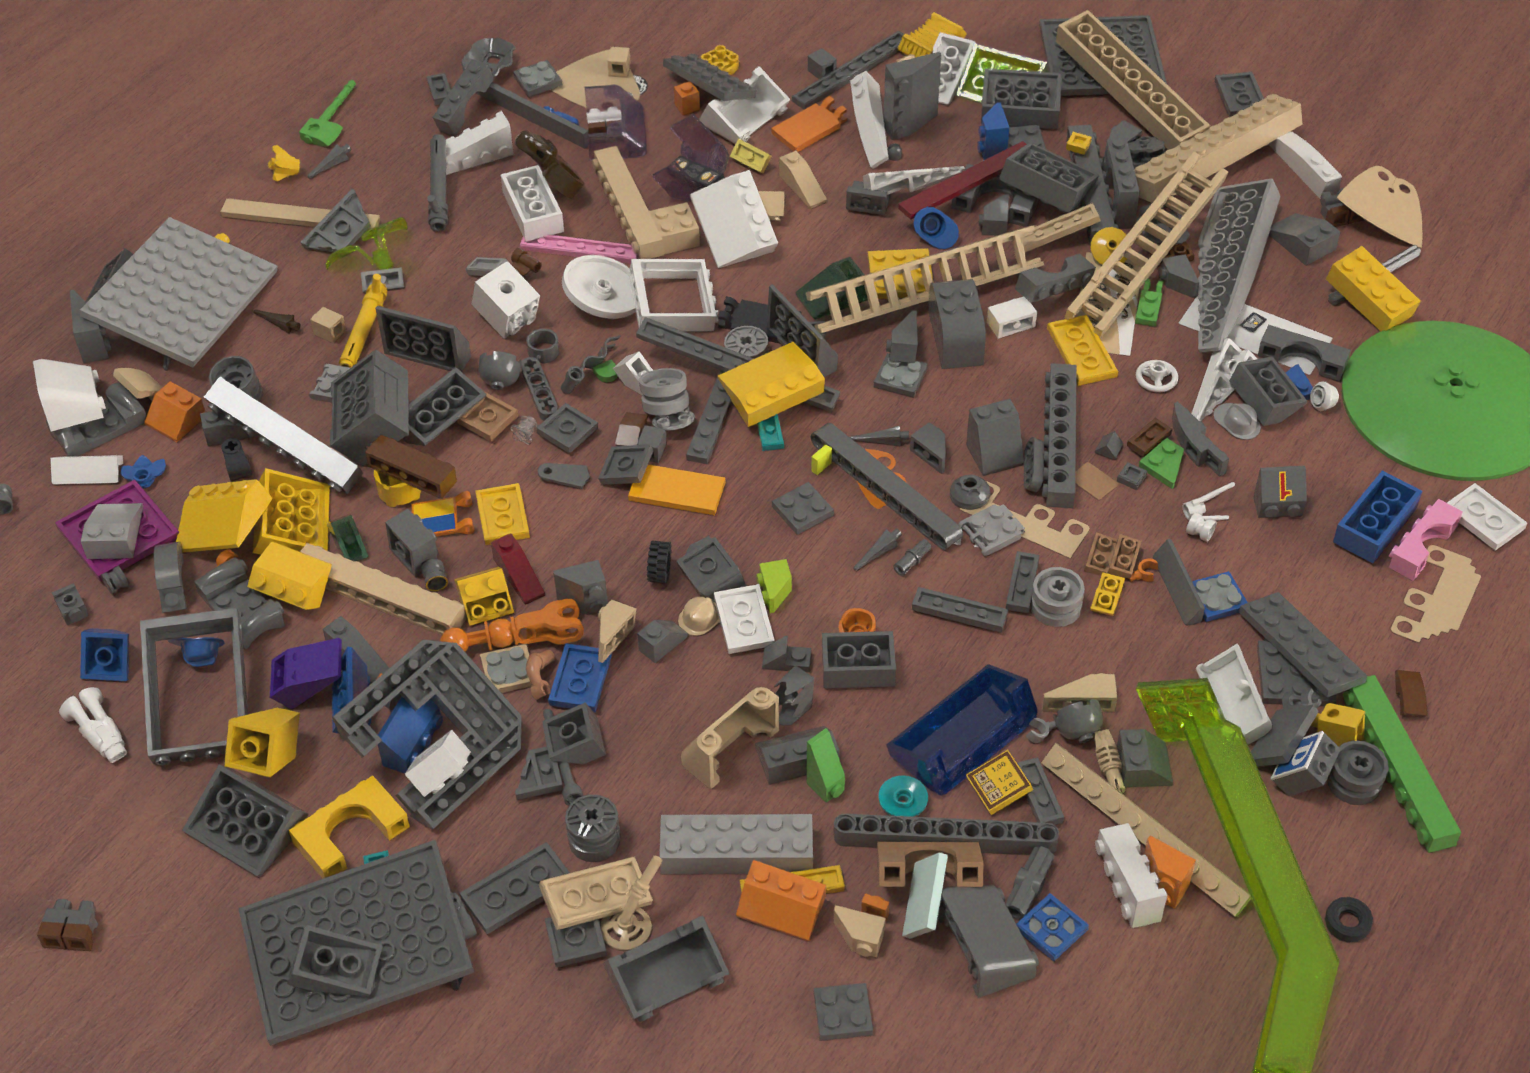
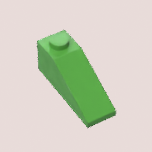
(823, 767)

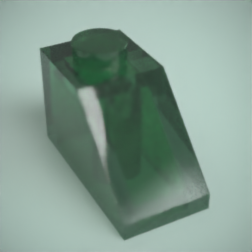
(347, 538)

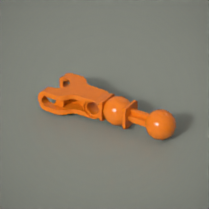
(541, 625)

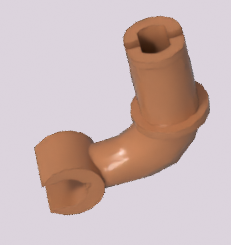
(535, 663)

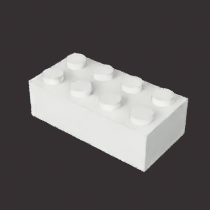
(532, 203)

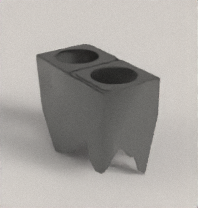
(794, 704)

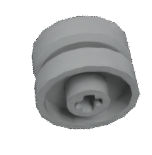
(664, 391)
(1057, 596)

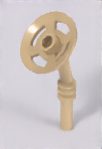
(626, 920)

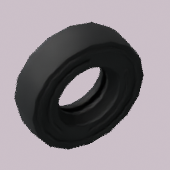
(1354, 906)

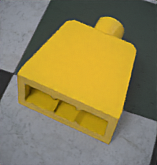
(1341, 723)

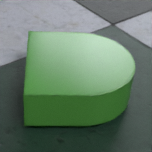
(605, 371)

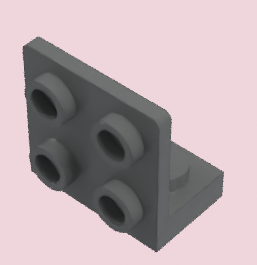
(866, 200)

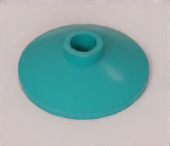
(905, 789)

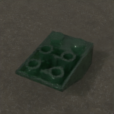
(834, 273)

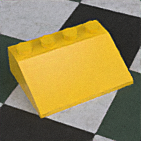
(772, 383)
(295, 513)
(221, 515)

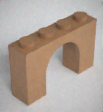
(899, 858)

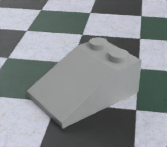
(112, 531)

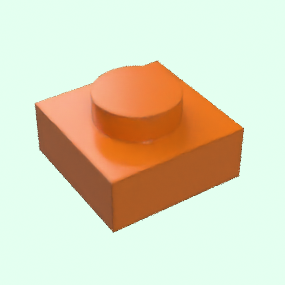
(875, 905)

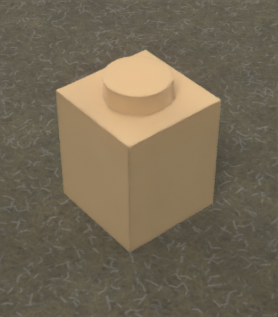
(619, 61)
(328, 324)

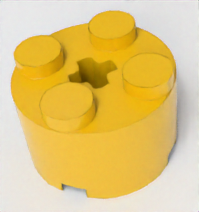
(394, 491)

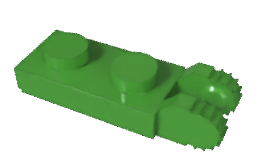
(1149, 304)

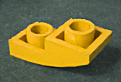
(1107, 594)

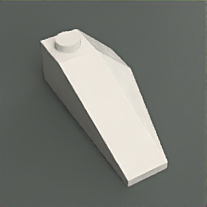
(954, 59)

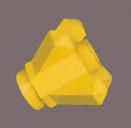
(283, 164)

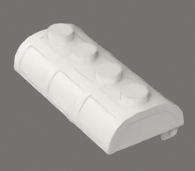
(1237, 692)

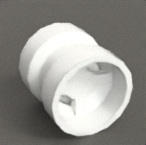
(1198, 526)

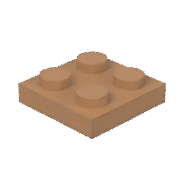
(489, 417)

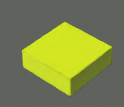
(821, 459)

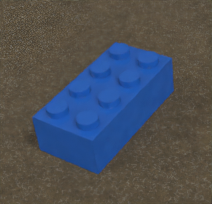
(1377, 516)

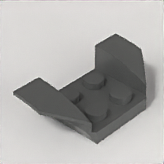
(710, 568)

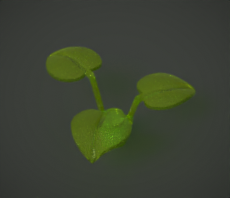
(380, 256)

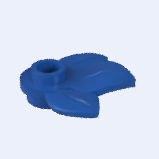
(143, 471)

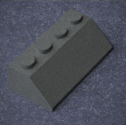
(441, 406)

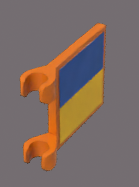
(441, 514)

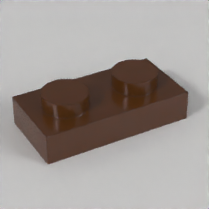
(1149, 437)

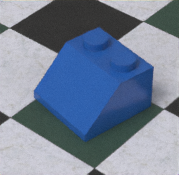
(993, 132)

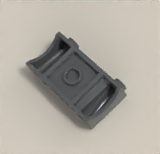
(120, 416)
(227, 589)

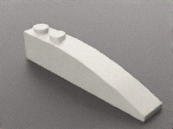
(870, 117)
(1307, 163)

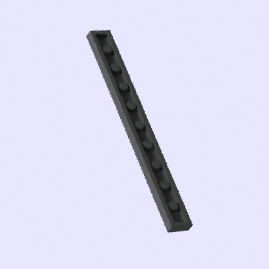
(712, 354)

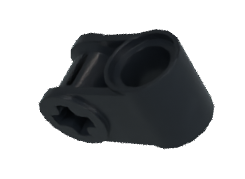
(235, 459)

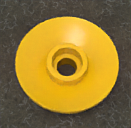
(1100, 244)

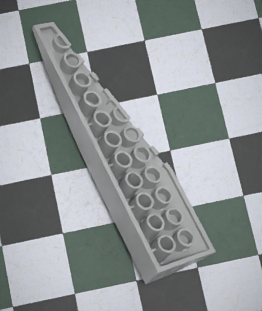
(1231, 254)

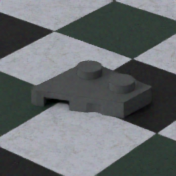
(538, 775)

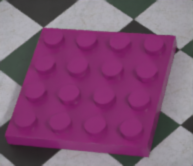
(153, 528)

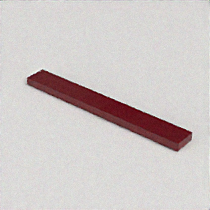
(958, 183)

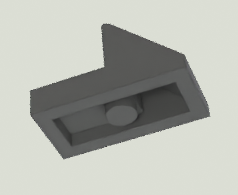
(783, 657)

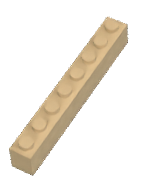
(628, 203)
(389, 593)

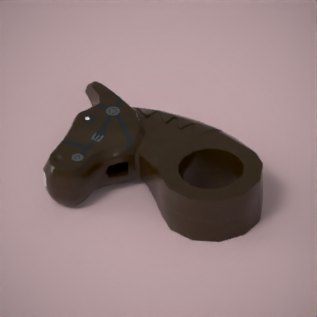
(555, 168)

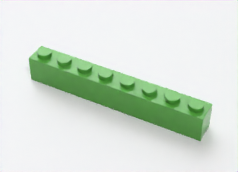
(1406, 770)

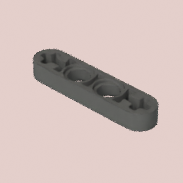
(537, 389)

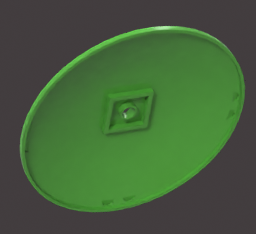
(1410, 412)

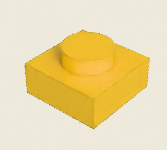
(1078, 143)

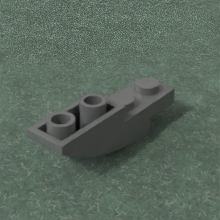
(1191, 437)

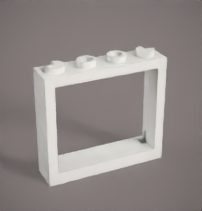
(674, 270)

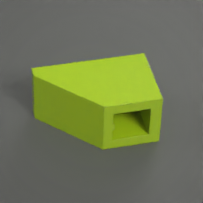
(775, 581)

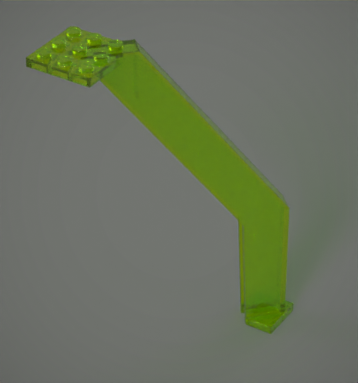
(1273, 877)

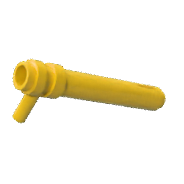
(375, 296)

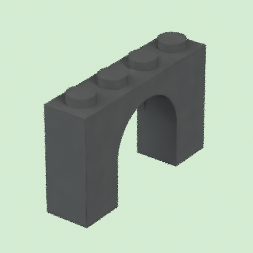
(1121, 177)
(1020, 211)

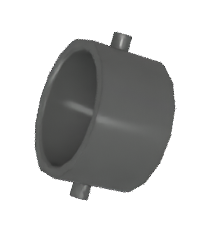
(543, 336)

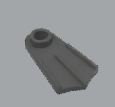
(565, 474)

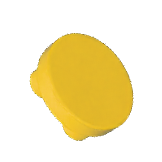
(723, 58)

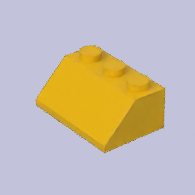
(290, 576)

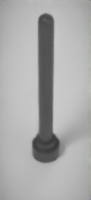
(571, 790)

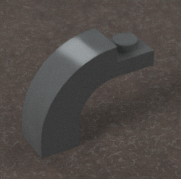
(168, 575)

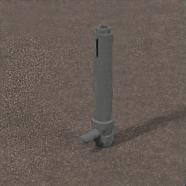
(437, 199)

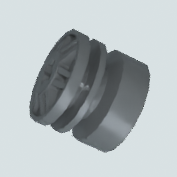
(239, 373)
(592, 828)

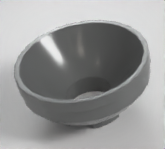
(971, 497)

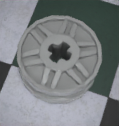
(747, 341)

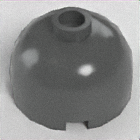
(499, 369)
(1079, 720)

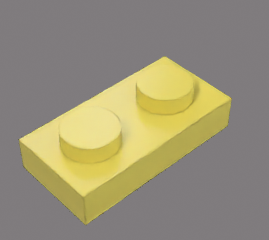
(750, 155)

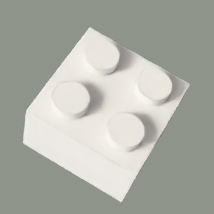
(438, 763)

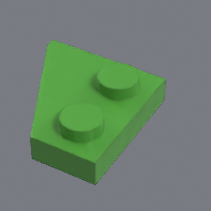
(1163, 462)

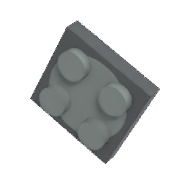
(538, 78)
(900, 376)

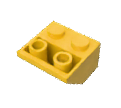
(484, 595)

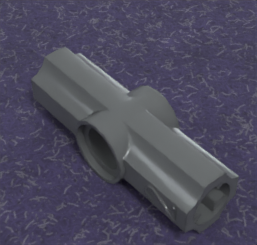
(1029, 882)

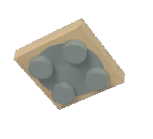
(507, 668)

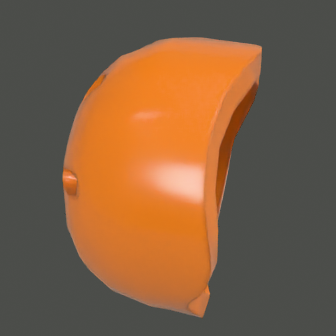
(860, 616)

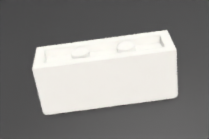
(85, 469)

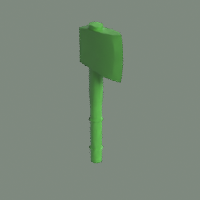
(321, 130)

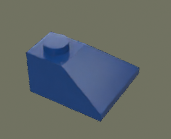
(104, 654)

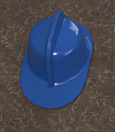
(936, 228)
(199, 651)

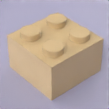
(676, 227)

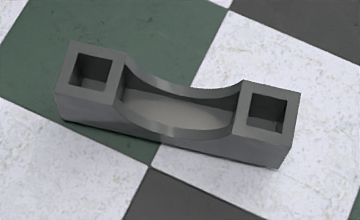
(451, 112)
(1038, 284)
(1283, 343)

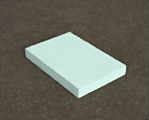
(925, 895)

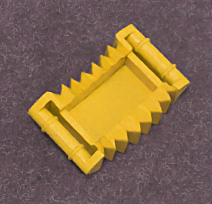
(923, 40)

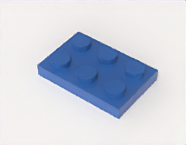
(579, 677)

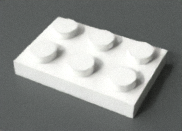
(1487, 516)
(743, 619)

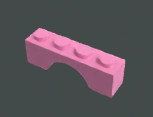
(1437, 522)

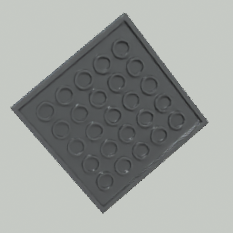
(1133, 31)

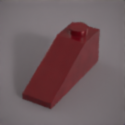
(516, 568)

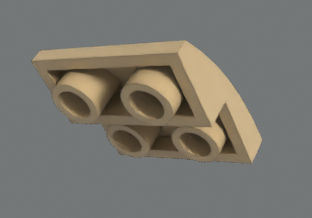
(137, 382)

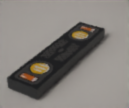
(699, 173)

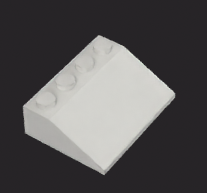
(734, 219)

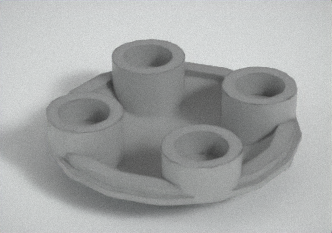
(674, 421)

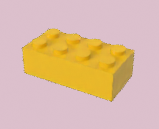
(1372, 289)

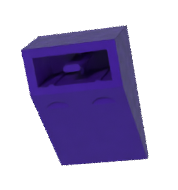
(304, 671)

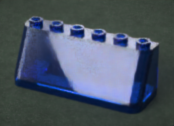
(965, 728)

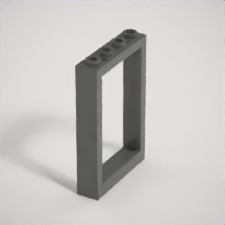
(180, 627)

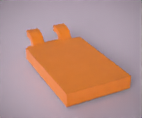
(810, 125)

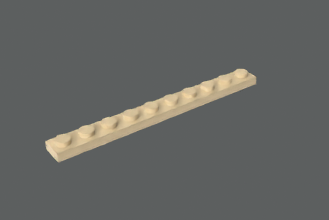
(1124, 811)

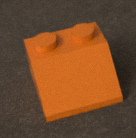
(174, 411)
(1171, 868)

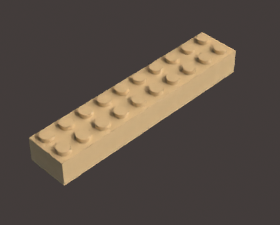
(1129, 80)
(1221, 143)

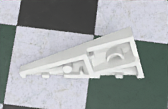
(908, 179)
(1216, 381)

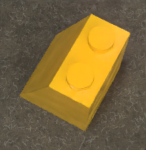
(262, 741)

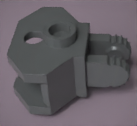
(1145, 149)

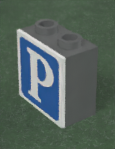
(1308, 765)

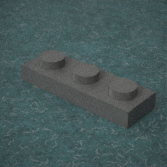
(1022, 582)
(1042, 797)

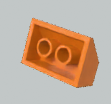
(781, 900)

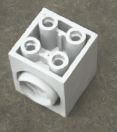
(505, 300)

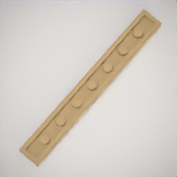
(280, 213)

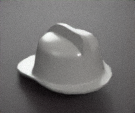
(1238, 420)

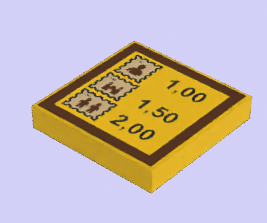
(999, 782)

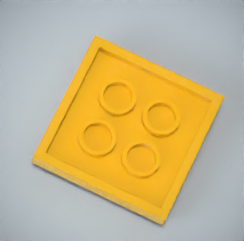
(888, 258)

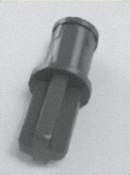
(912, 557)

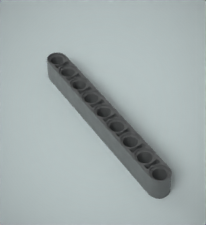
(888, 487)
(955, 828)

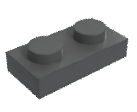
(438, 87)

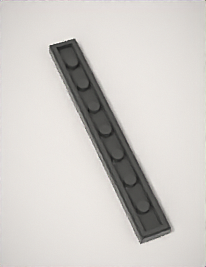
(846, 72)
(536, 114)

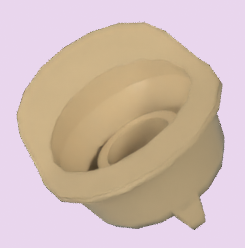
(699, 616)

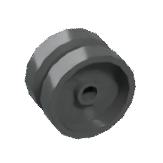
(1358, 773)

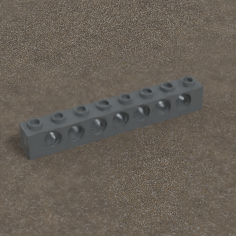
(1061, 436)

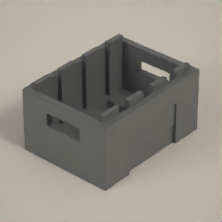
(367, 404)

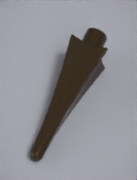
(283, 321)

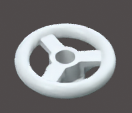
(1157, 370)

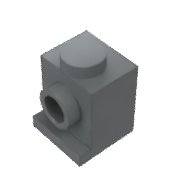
(70, 604)

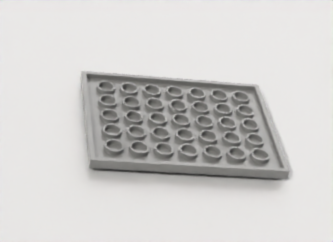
(179, 291)

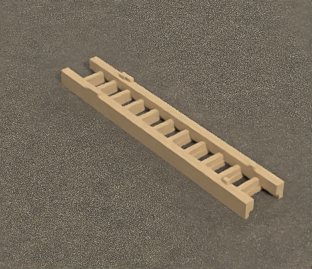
(1159, 252)
(922, 263)

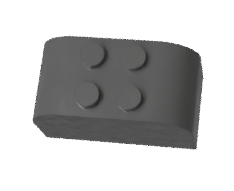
(957, 323)

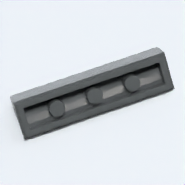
(1179, 584)

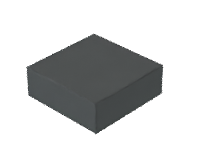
(1132, 476)

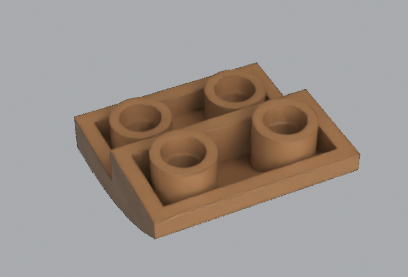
(1112, 555)

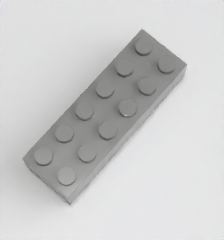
(733, 841)

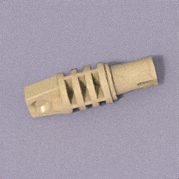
(1109, 759)

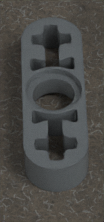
(1033, 464)

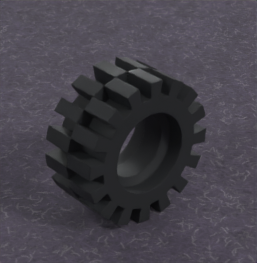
(659, 561)

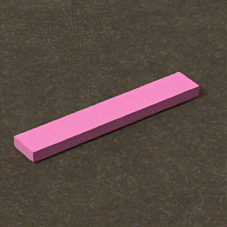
(580, 247)

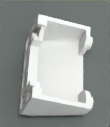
(744, 116)
(68, 393)

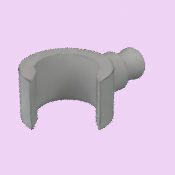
(1043, 727)

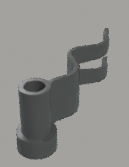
(576, 374)

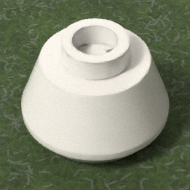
(1324, 396)

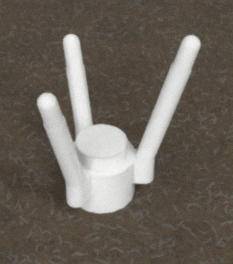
(1197, 505)

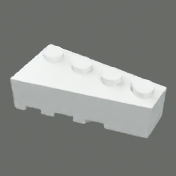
(479, 145)
(1131, 876)

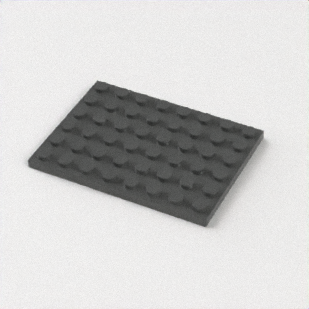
(388, 902)

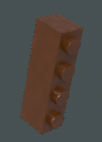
(411, 466)

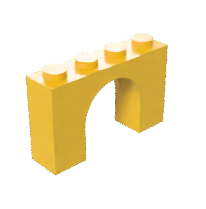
(365, 801)

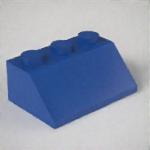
(350, 684)
(407, 733)

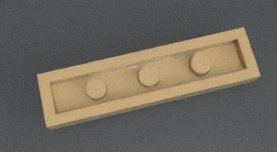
(1061, 227)

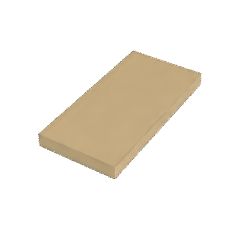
(591, 893)

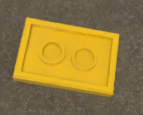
(502, 512)

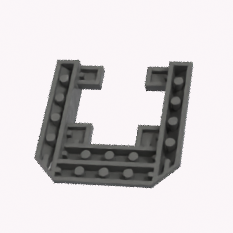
(464, 695)

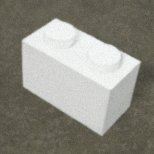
(1011, 317)

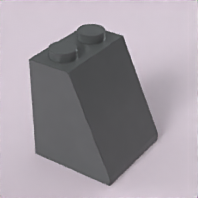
(995, 437)

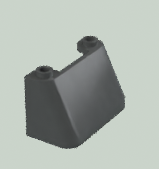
(987, 937)
(666, 968)

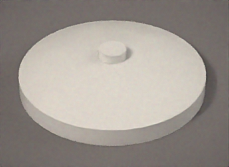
(599, 286)

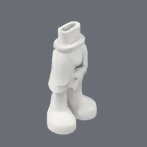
(100, 733)

